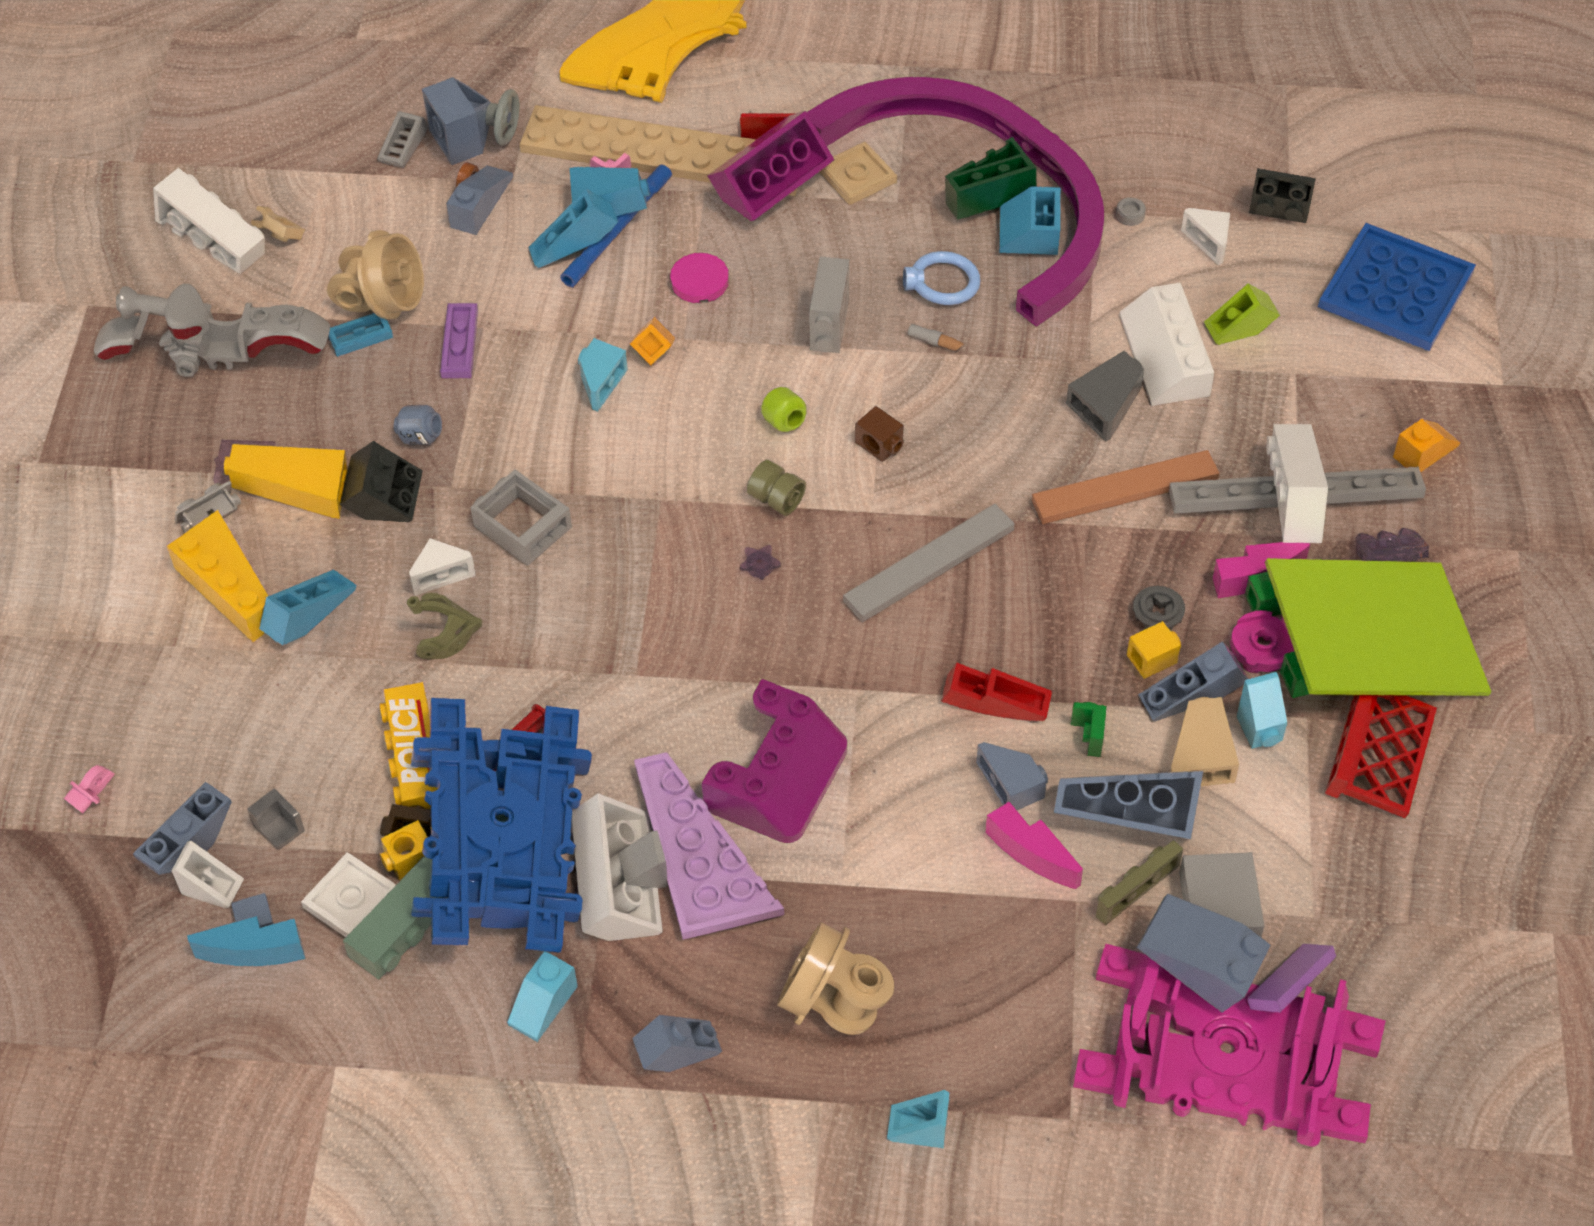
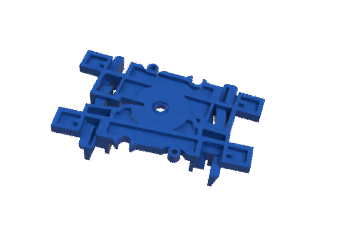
(491, 868)

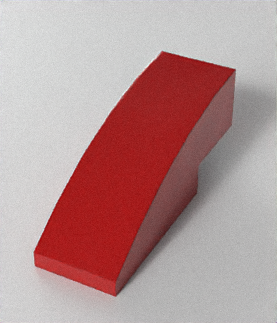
(995, 694)

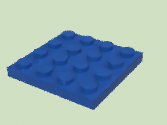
(1397, 286)

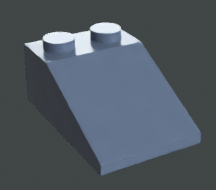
(1204, 950)

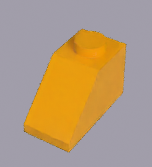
(1423, 444)

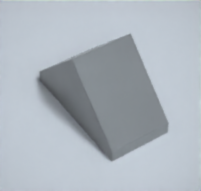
(644, 862)

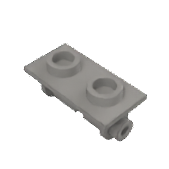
(215, 498)

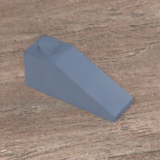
(476, 198)

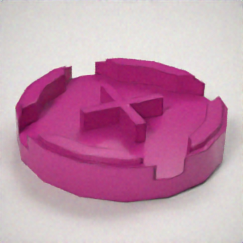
(699, 277)

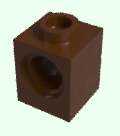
(879, 434)

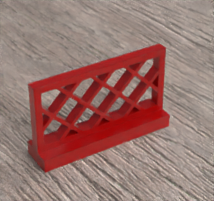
(1353, 743)

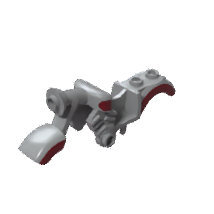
(197, 334)

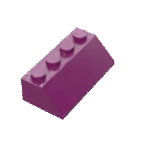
(772, 166)

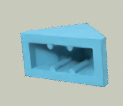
(920, 1120)

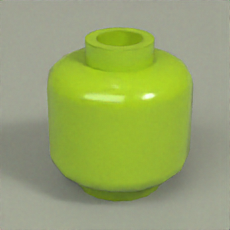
(783, 409)

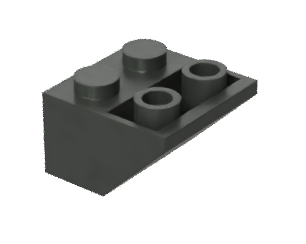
(1282, 195)
(381, 485)

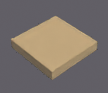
(858, 173)

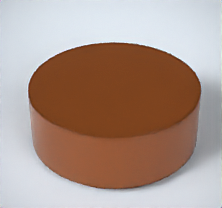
(466, 171)

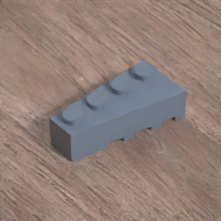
(1139, 801)

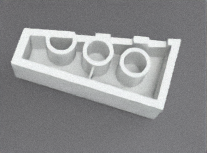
(207, 221)
(1298, 482)

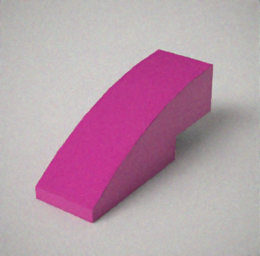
(1232, 573)
(1033, 846)

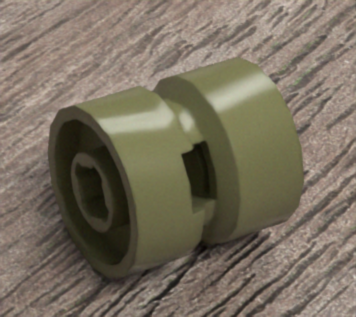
(779, 489)

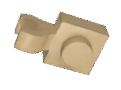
(280, 226)

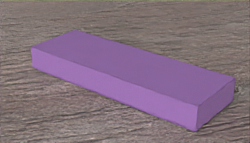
(459, 340)
(1291, 977)

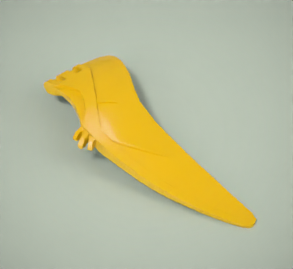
(650, 45)

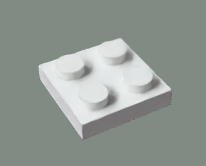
(347, 894)

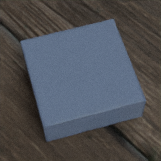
(253, 907)

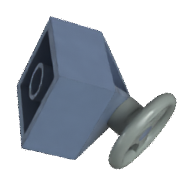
(462, 117)

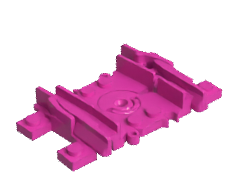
(1252, 1078)

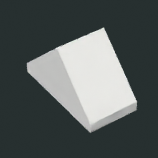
(1208, 231)
(440, 566)
(205, 877)

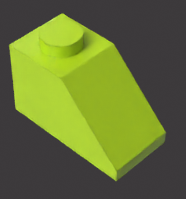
(1242, 316)

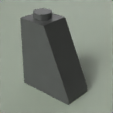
(1106, 393)

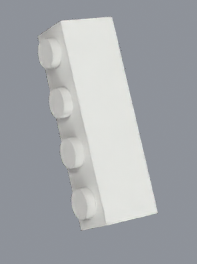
(1168, 345)
(609, 905)

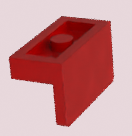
(756, 124)

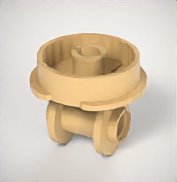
(379, 276)
(836, 983)

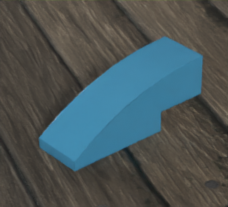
(249, 944)

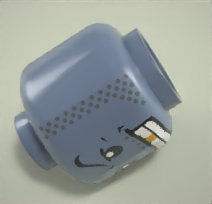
(418, 424)

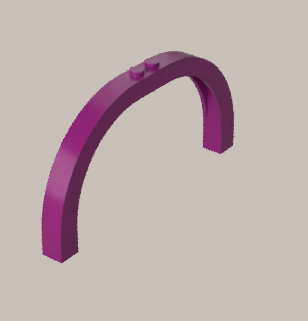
(1045, 149)

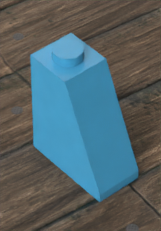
(616, 185)

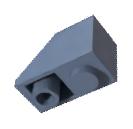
(675, 1043)

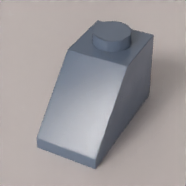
(1012, 775)

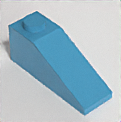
(576, 228)
(303, 606)

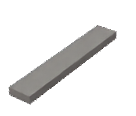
(928, 562)

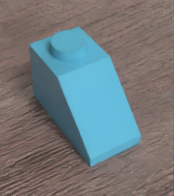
(601, 370)
(1262, 711)
(542, 995)

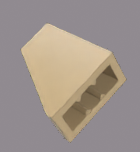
(1206, 743)

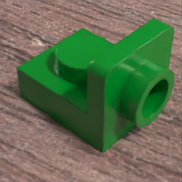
(1093, 719)

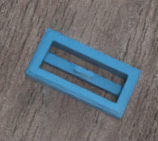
(359, 335)

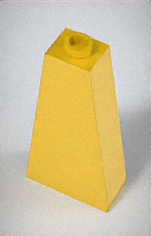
(290, 475)

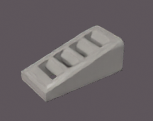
(400, 124)

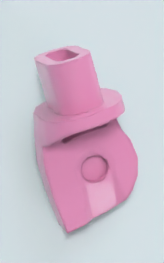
(86, 793)

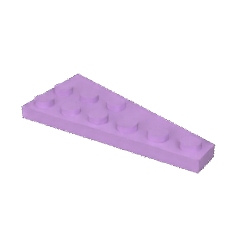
(705, 868)

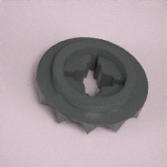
(1162, 598)

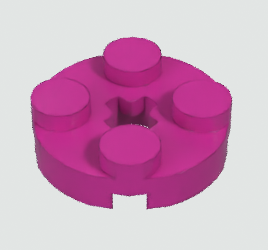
(1251, 653)

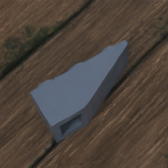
(1208, 675)

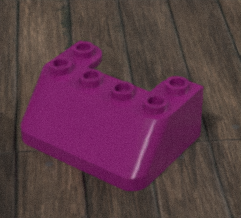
(786, 774)

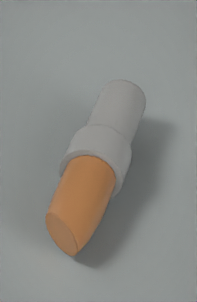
(934, 337)

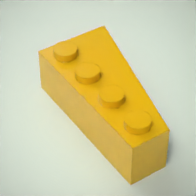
(221, 573)

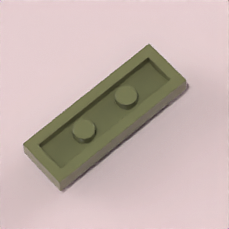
(1138, 881)

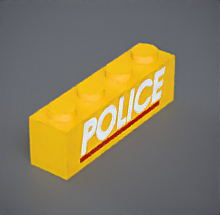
(408, 718)

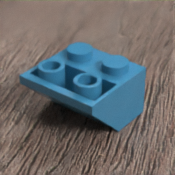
(1031, 222)

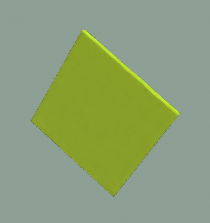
(1376, 628)

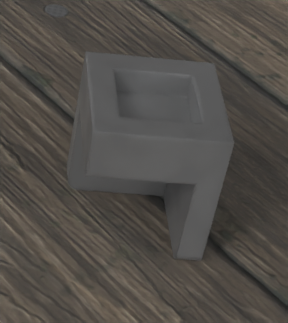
(276, 819)

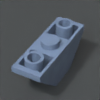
(195, 821)

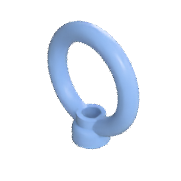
(914, 278)

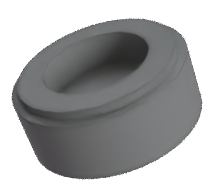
(1130, 211)

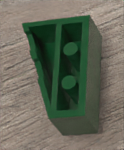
(989, 181)

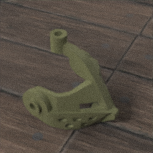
(447, 642)

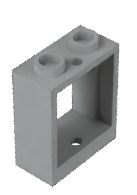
(539, 536)

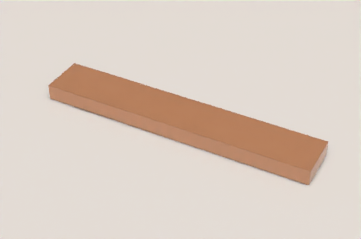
(1122, 487)

